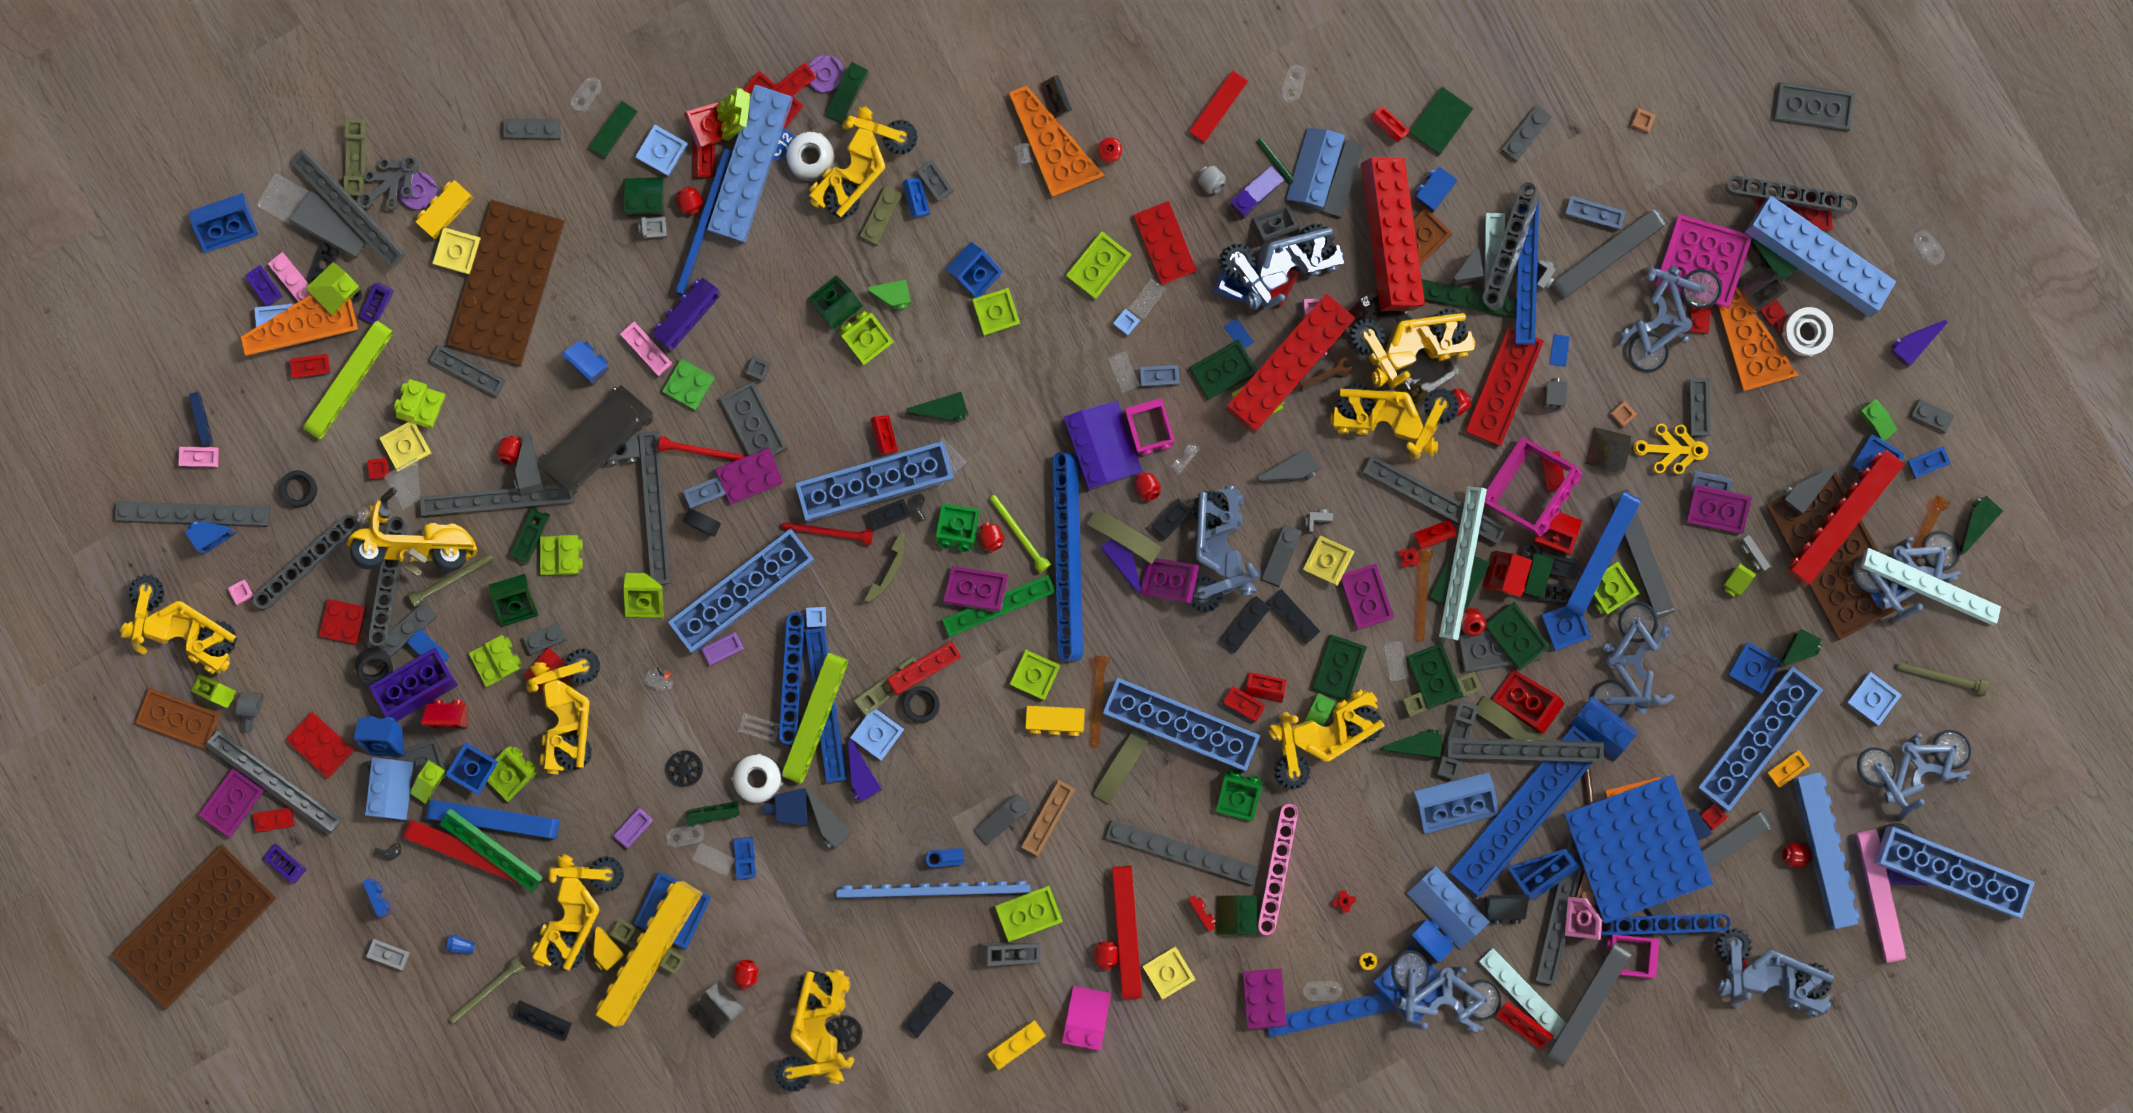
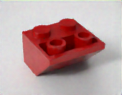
(1560, 534)

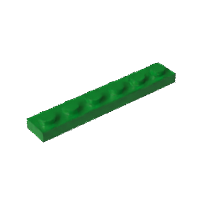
(1012, 601)
(491, 850)

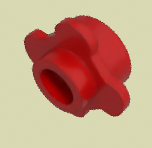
(1404, 557)
(1349, 901)

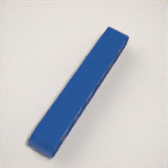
(1603, 553)
(792, 669)
(496, 819)
(1672, 924)

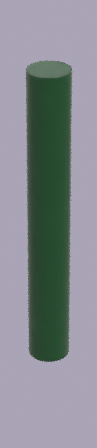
(1275, 160)

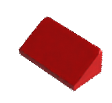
(703, 161)
(1265, 687)

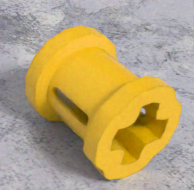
(1373, 959)

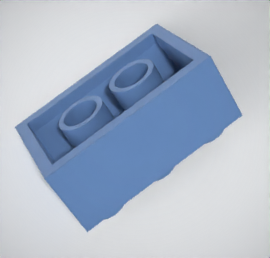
(389, 788)

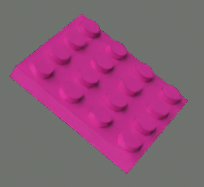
(1709, 247)

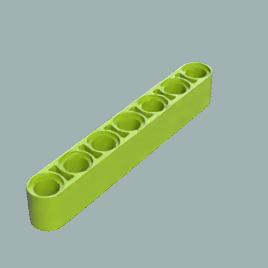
(348, 380)
(815, 718)

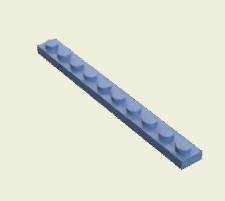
(926, 890)

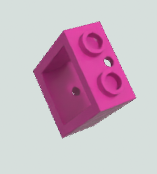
(1143, 408)
(1652, 954)

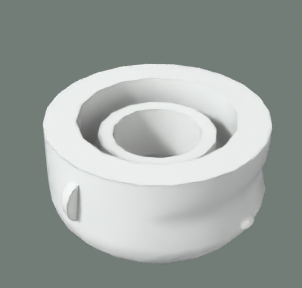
(802, 142)
(1822, 331)
(772, 783)

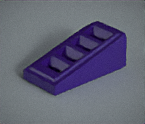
(385, 300)
(289, 874)

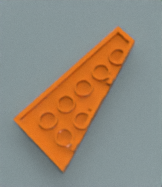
(1056, 152)
(299, 324)
(1752, 347)

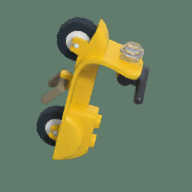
(445, 545)

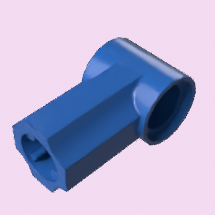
(947, 857)

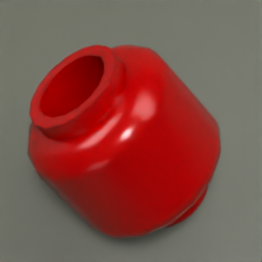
(1109, 156)
(689, 200)
(1463, 400)
(509, 450)
(1147, 486)
(990, 537)
(1473, 622)
(1796, 855)
(1106, 954)
(745, 973)

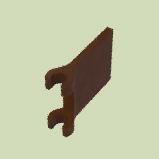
(1339, 370)

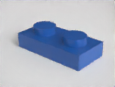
(916, 197)
(1929, 462)

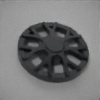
(685, 768)
(844, 1033)

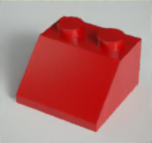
(1507, 573)

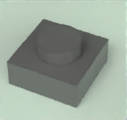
(758, 368)

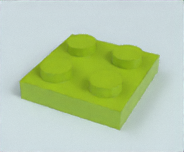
(996, 311)
(1035, 675)

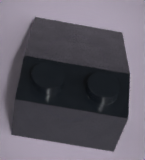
(1506, 908)

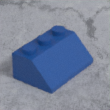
(223, 222)
(1604, 725)

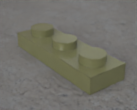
(881, 215)

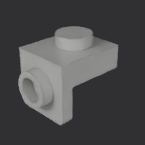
(653, 227)
(1546, 279)
(1321, 516)

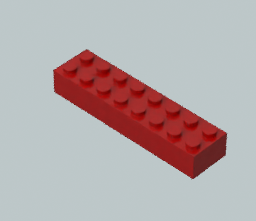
(1392, 234)
(1290, 363)
(1846, 517)

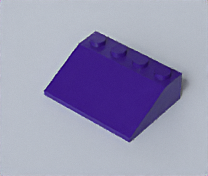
(1102, 445)

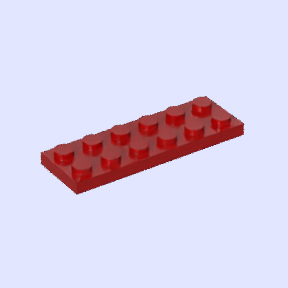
(1503, 389)

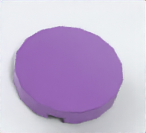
(828, 73)
(424, 191)

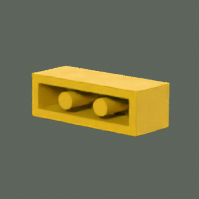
(444, 209)
(1055, 720)
(1016, 1045)

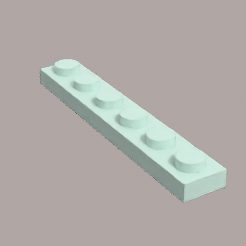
(1522, 992)

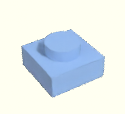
(1126, 322)
(816, 617)

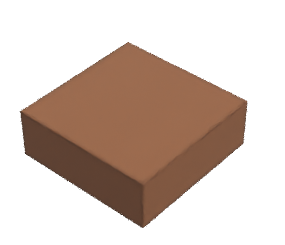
(1643, 120)
(1623, 414)

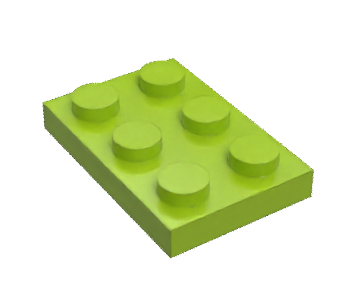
(1098, 265)
(1028, 914)

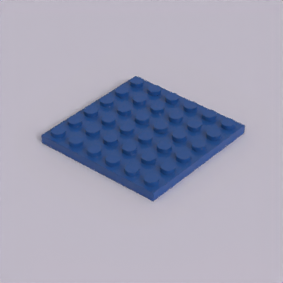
(1638, 848)

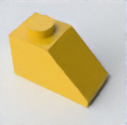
(606, 950)

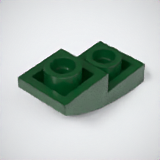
(1539, 575)

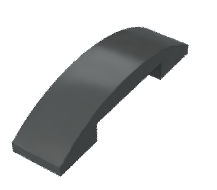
(1460, 728)

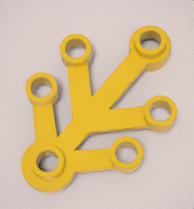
(1673, 448)

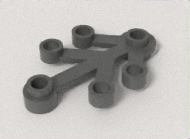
(391, 181)

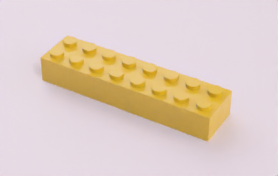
(649, 953)

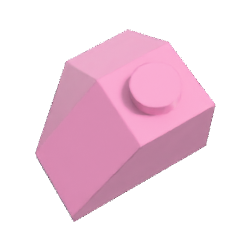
(1582, 919)

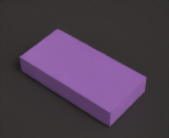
(722, 649)
(633, 828)

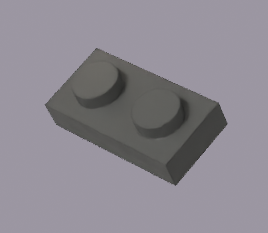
(934, 180)
(1932, 416)
(544, 638)

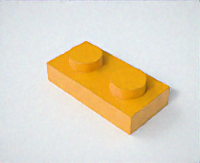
(1788, 769)

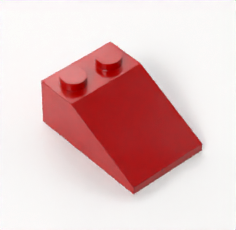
(1529, 701)
(446, 715)

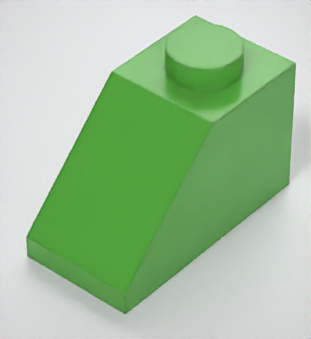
(893, 294)
(1878, 420)
(1320, 710)

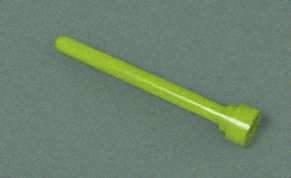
(1041, 563)

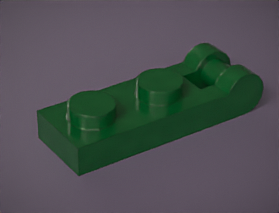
(530, 535)
(712, 813)

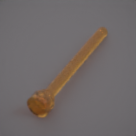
(1939, 505)
(1425, 557)
(1101, 663)

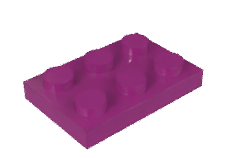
(749, 475)
(1719, 508)
(1169, 580)
(976, 589)
(1367, 596)
(231, 803)
(1264, 999)

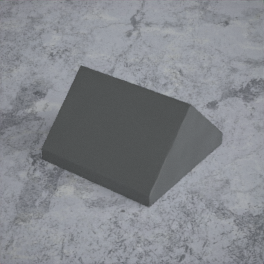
(1276, 225)
(1471, 270)

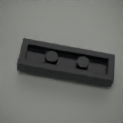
(1293, 616)
(1245, 624)
(928, 1009)
(542, 1020)

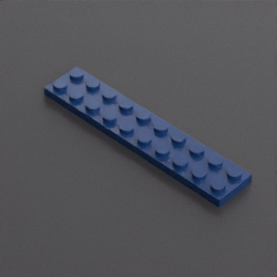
(1519, 820)

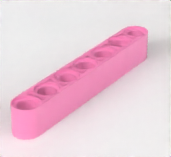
(1281, 860)
(1880, 898)

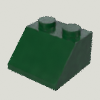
(644, 196)
(835, 302)
(513, 600)
(1801, 647)
(1237, 915)

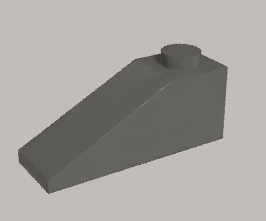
(1295, 468)
(527, 469)
(1805, 492)
(1281, 555)
(1003, 818)
(830, 825)
(1008, 953)

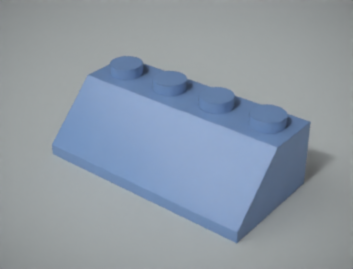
(1315, 168)
(1456, 803)
(1448, 907)

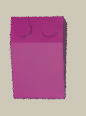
(1086, 1018)

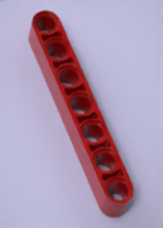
(450, 846)
(1127, 932)

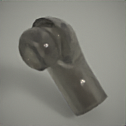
(916, 506)
(389, 854)

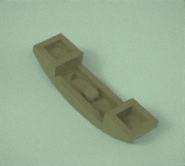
(355, 156)
(1124, 535)
(876, 591)
(879, 693)
(1415, 704)
(1506, 721)
(1121, 766)
(629, 935)

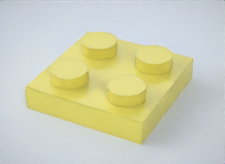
(456, 251)
(405, 444)
(1328, 560)
(1169, 973)

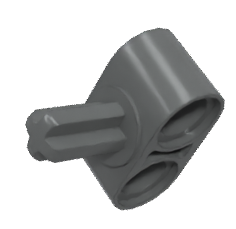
(249, 706)

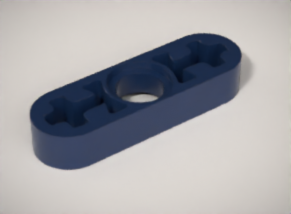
(201, 418)

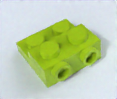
(733, 113)
(865, 336)
(419, 404)
(560, 555)
(1614, 589)
(495, 660)
(511, 773)

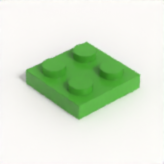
(688, 384)

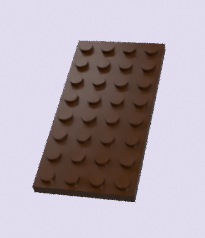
(506, 283)
(1834, 588)
(194, 926)

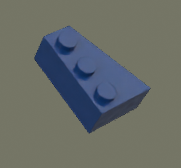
(1544, 872)

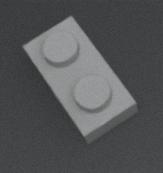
(1751, 548)
(388, 954)

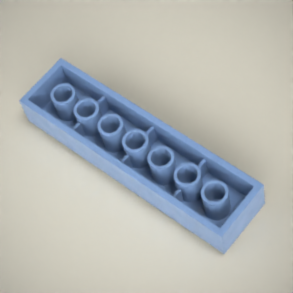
(750, 164)
(1820, 256)
(875, 481)
(741, 591)
(1181, 724)
(1759, 739)
(1825, 851)
(1954, 872)

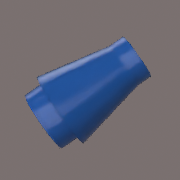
(459, 945)

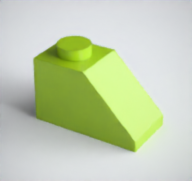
(1738, 580)
(213, 691)
(428, 781)

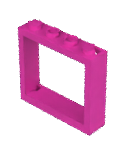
(1507, 473)

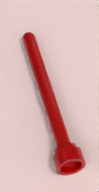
(666, 444)
(864, 536)

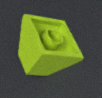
(333, 288)
(642, 596)

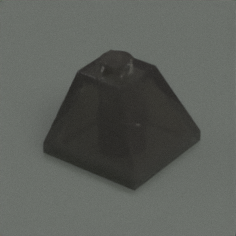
(1608, 450)

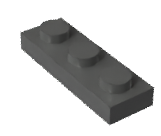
(532, 128)
(1526, 133)
(1699, 407)

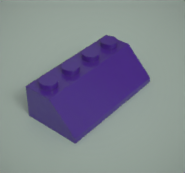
(686, 314)
(413, 685)

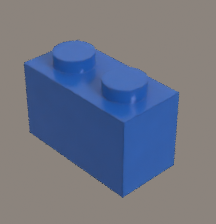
(1435, 189)

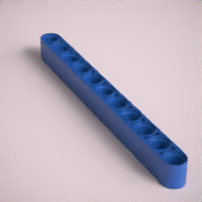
(1067, 556)

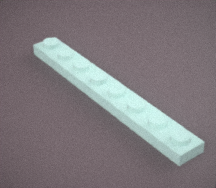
(1462, 562)
(1930, 586)

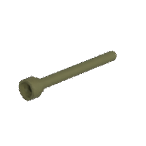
(418, 597)
(1978, 686)
(515, 967)

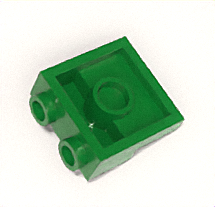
(957, 527)
(1239, 795)

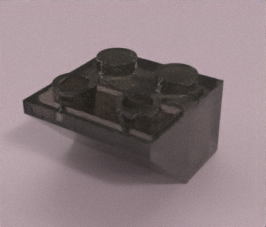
(1761, 287)
(716, 1009)

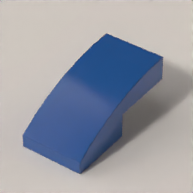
(423, 643)
(745, 858)

